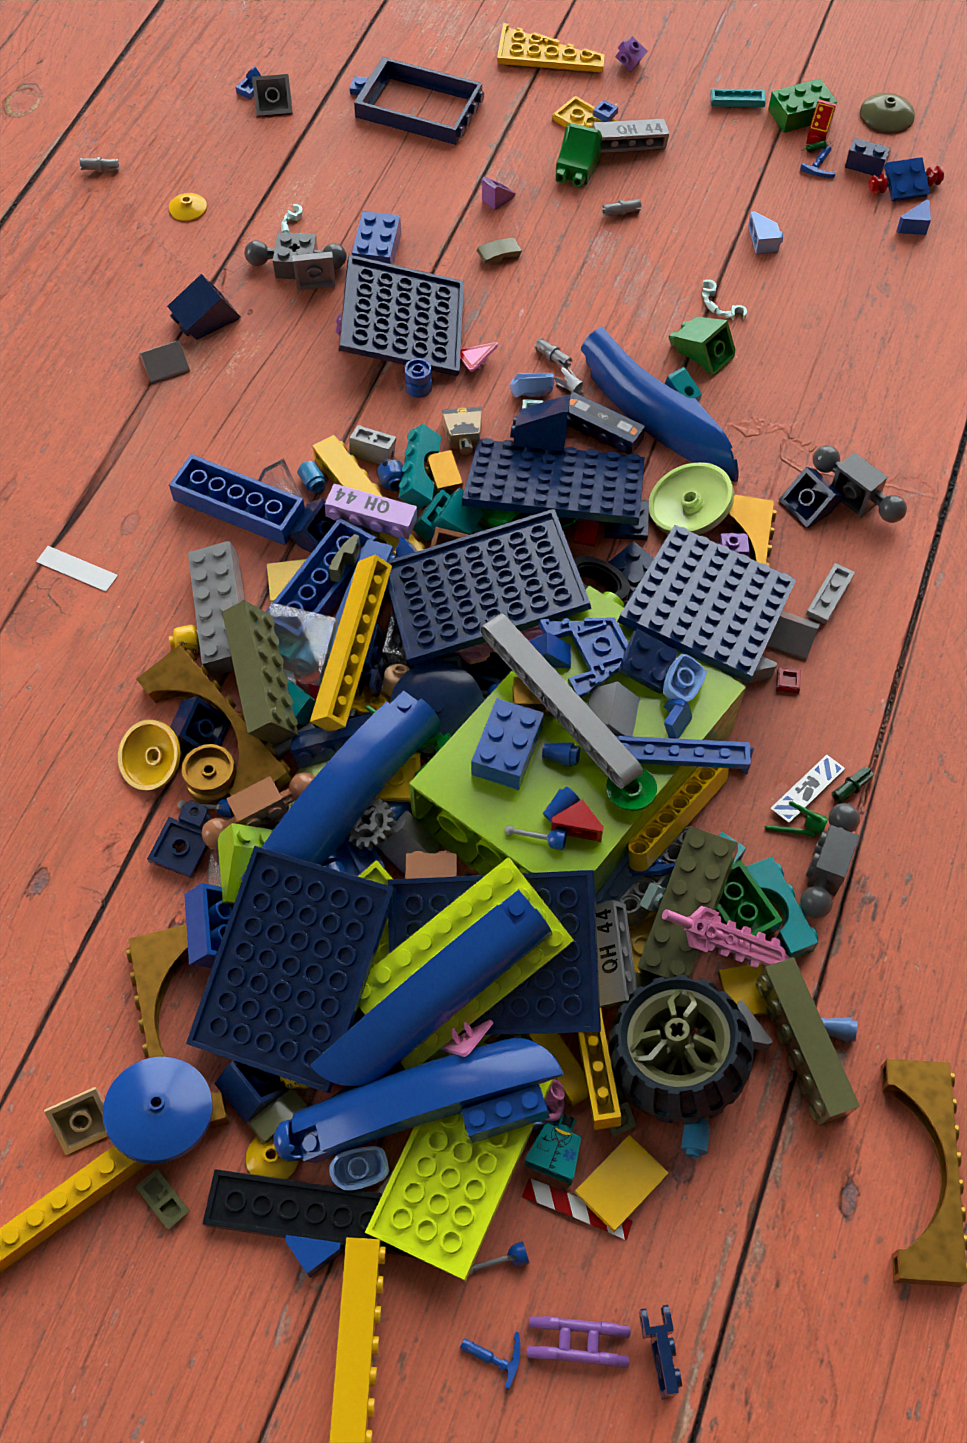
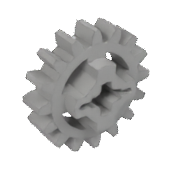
(372, 834)

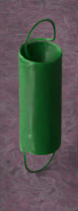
(816, 146)

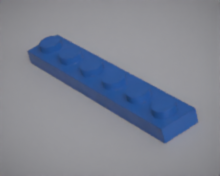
(688, 752)

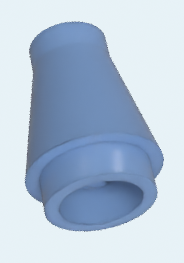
(841, 1028)

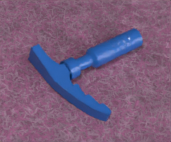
(813, 169)
(658, 868)
(488, 1357)

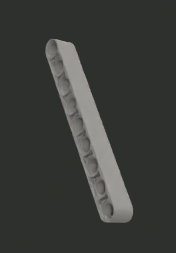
(561, 701)

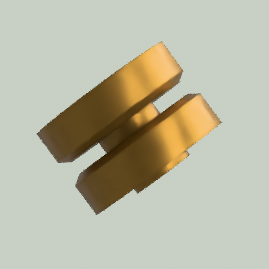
(209, 773)

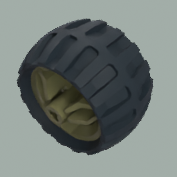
(704, 1068)

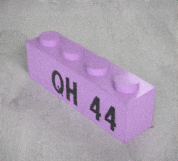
(371, 511)

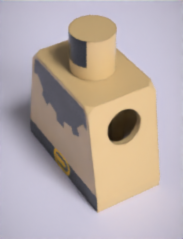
(462, 427)

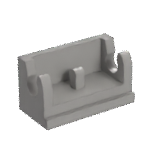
(371, 445)

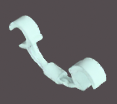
(291, 216)
(706, 293)

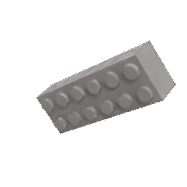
(215, 588)

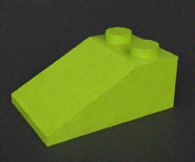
(235, 850)

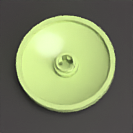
(692, 498)

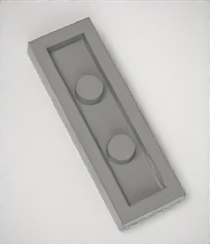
(830, 593)

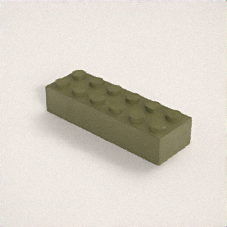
(260, 673)
(694, 882)
(806, 1042)

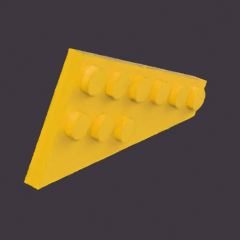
(544, 52)

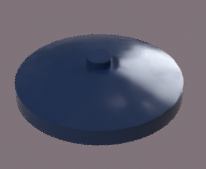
(447, 690)

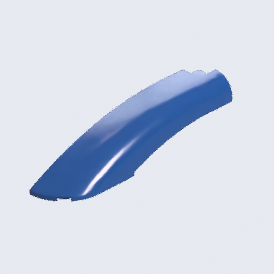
(665, 413)
(352, 780)
(434, 993)
(421, 1096)

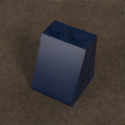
(202, 309)
(542, 425)

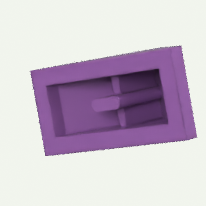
(495, 193)

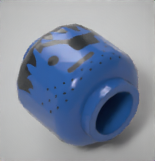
(390, 474)

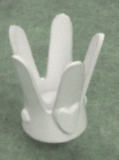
(573, 383)

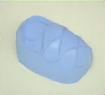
(532, 384)
(683, 678)
(359, 1167)

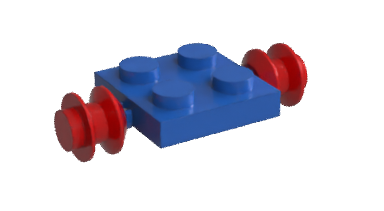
(906, 179)

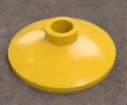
(187, 207)
(260, 1165)

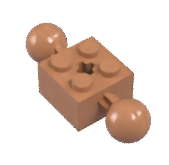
(257, 806)

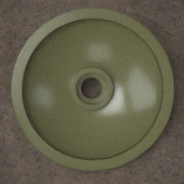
(887, 113)

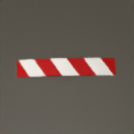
(570, 1205)

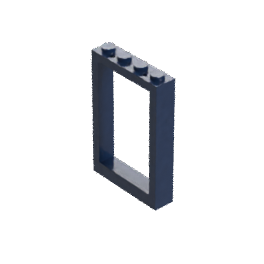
(425, 78)

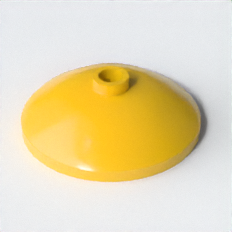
(139, 755)

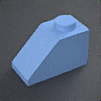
(764, 234)

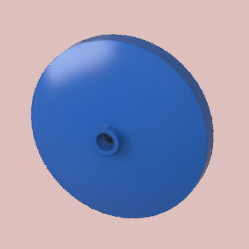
(164, 1131)

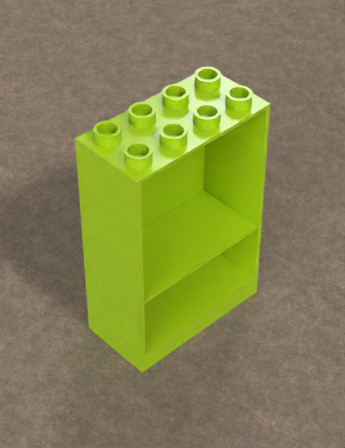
(472, 812)

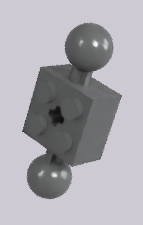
(286, 246)
(859, 484)
(830, 860)

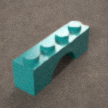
(415, 484)
(796, 935)

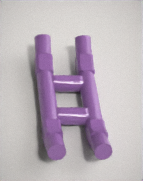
(564, 1352)

